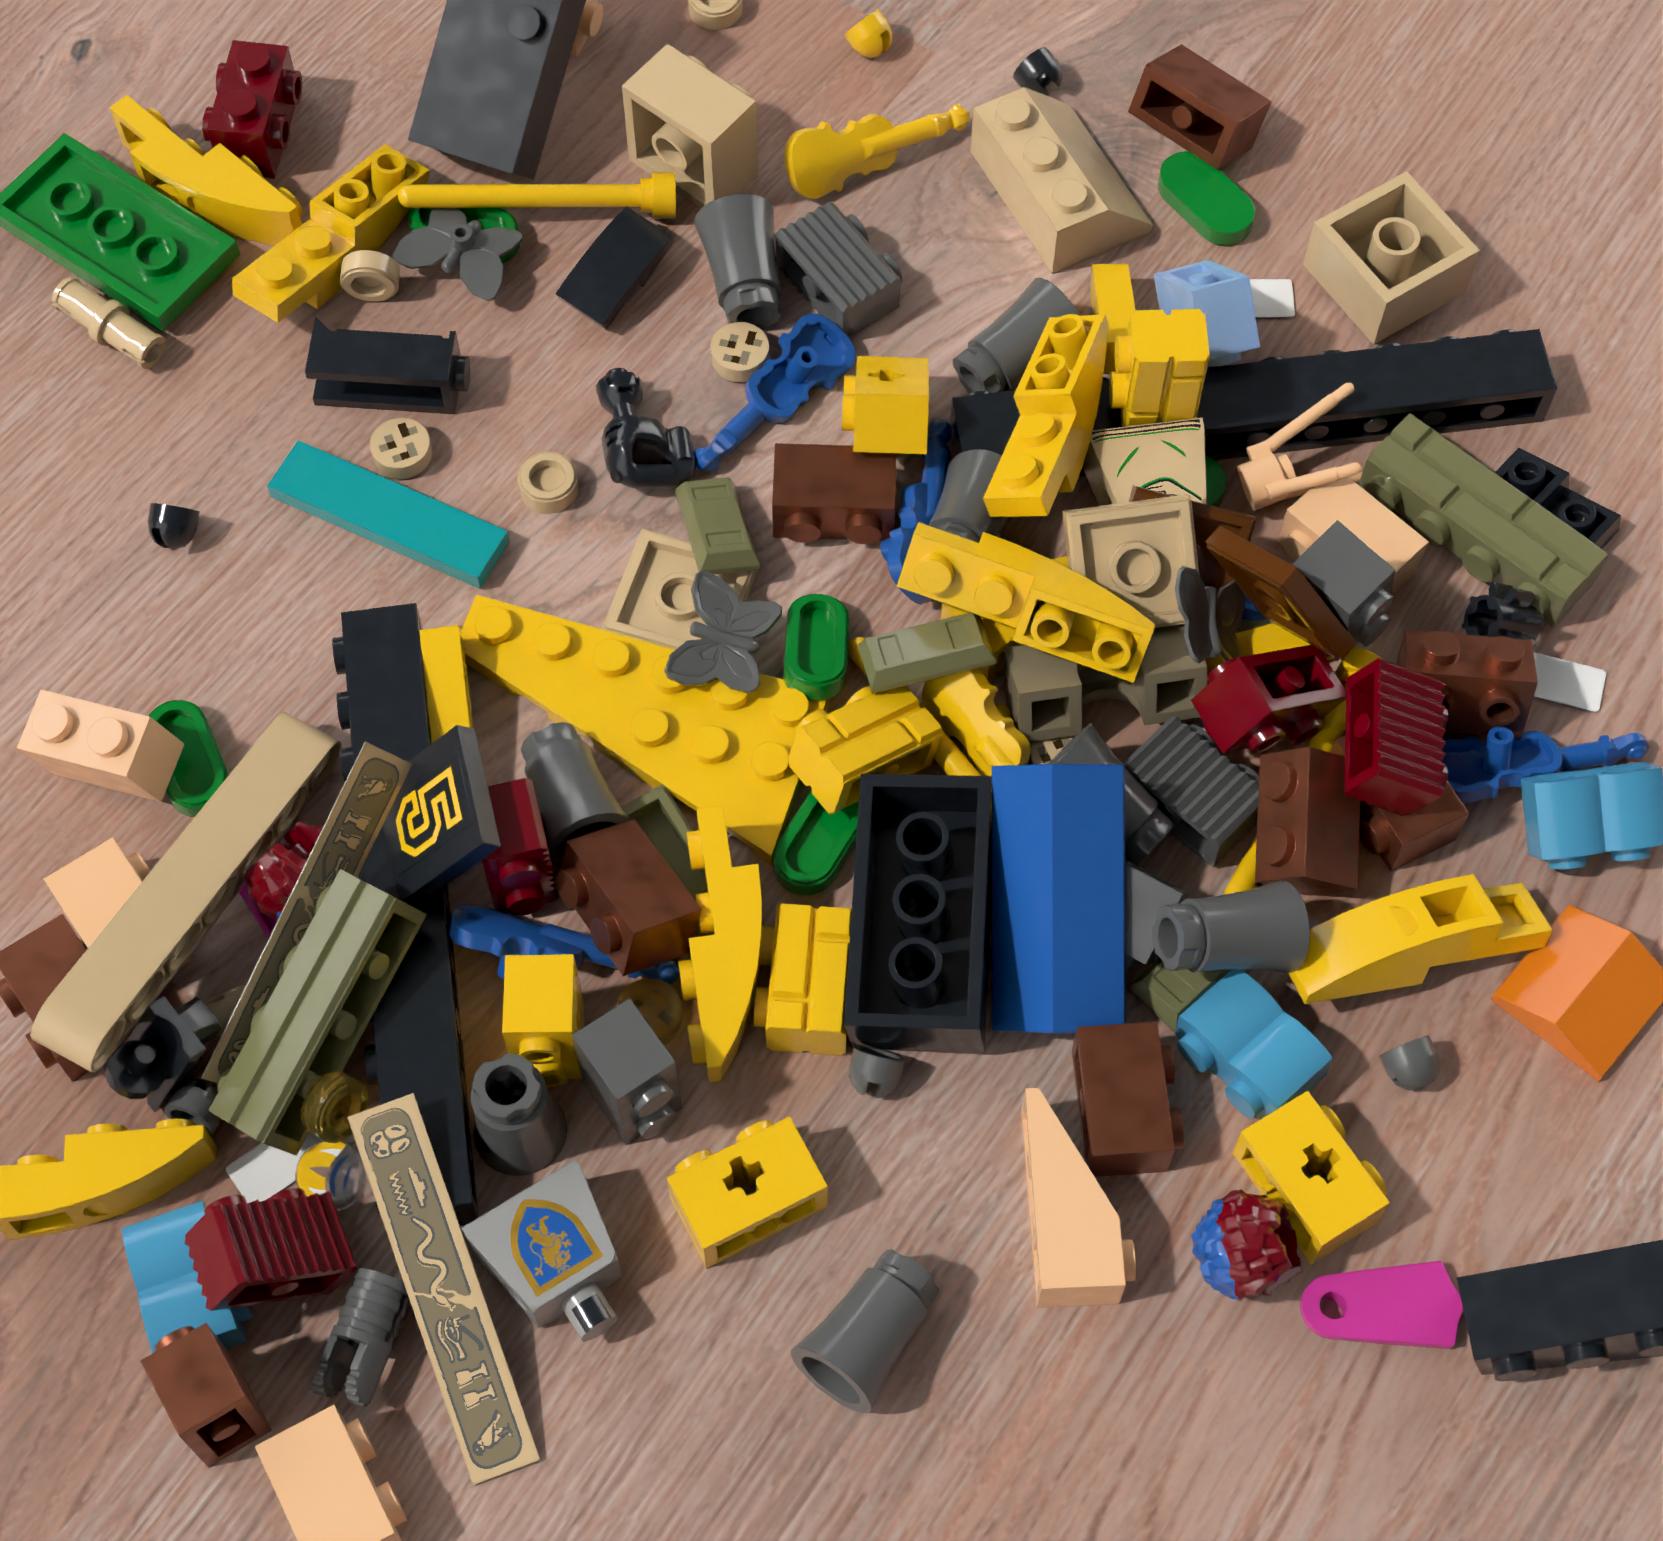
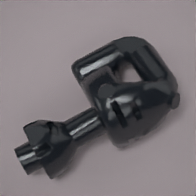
(638, 443)

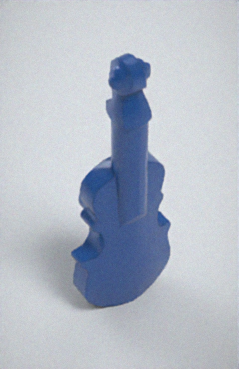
(811, 357)
(919, 502)
(1483, 768)
(506, 934)

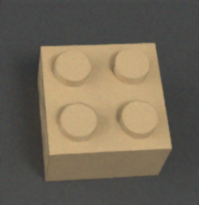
(691, 125)
(1390, 257)

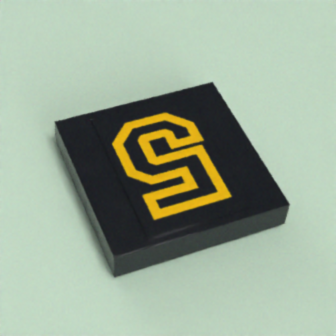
(440, 817)

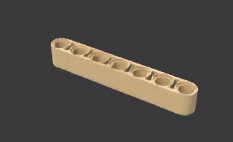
(184, 894)

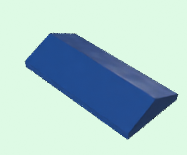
(1058, 897)

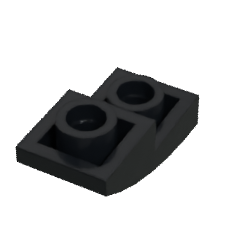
(614, 266)
(1550, 489)

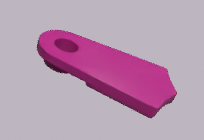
(1387, 1306)

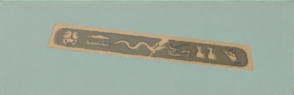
(341, 845)
(443, 1289)

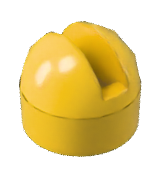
(870, 35)

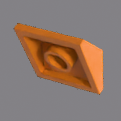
(1585, 990)

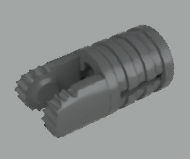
(362, 1337)

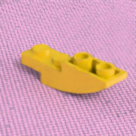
(211, 185)
(344, 218)
(1056, 418)
(1037, 596)
(1406, 933)
(725, 964)
(100, 1176)

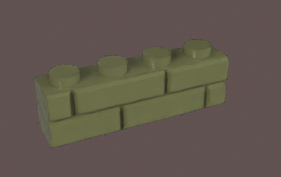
(1481, 518)
(316, 1009)

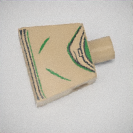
(1150, 456)

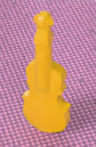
(823, 159)
(967, 711)

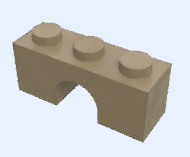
(1051, 691)

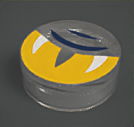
(332, 1169)

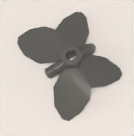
(456, 241)
(1209, 616)
(726, 638)

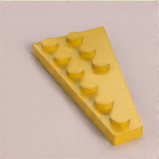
(693, 739)

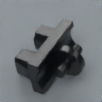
(161, 1051)

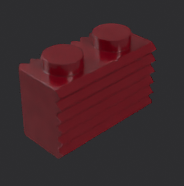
(1394, 737)
(520, 869)
(269, 1249)

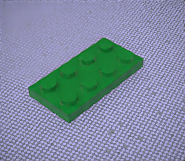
(115, 231)

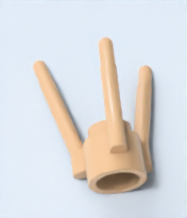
(1273, 478)

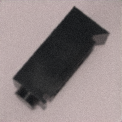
(386, 370)

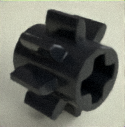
(1503, 613)

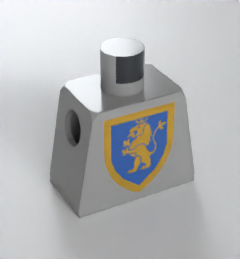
(551, 1252)

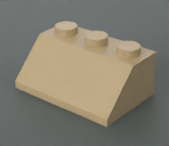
(1054, 178)

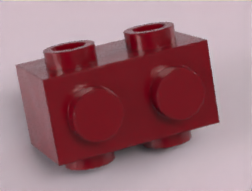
(254, 103)
(1268, 699)

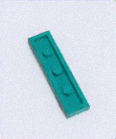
(389, 514)

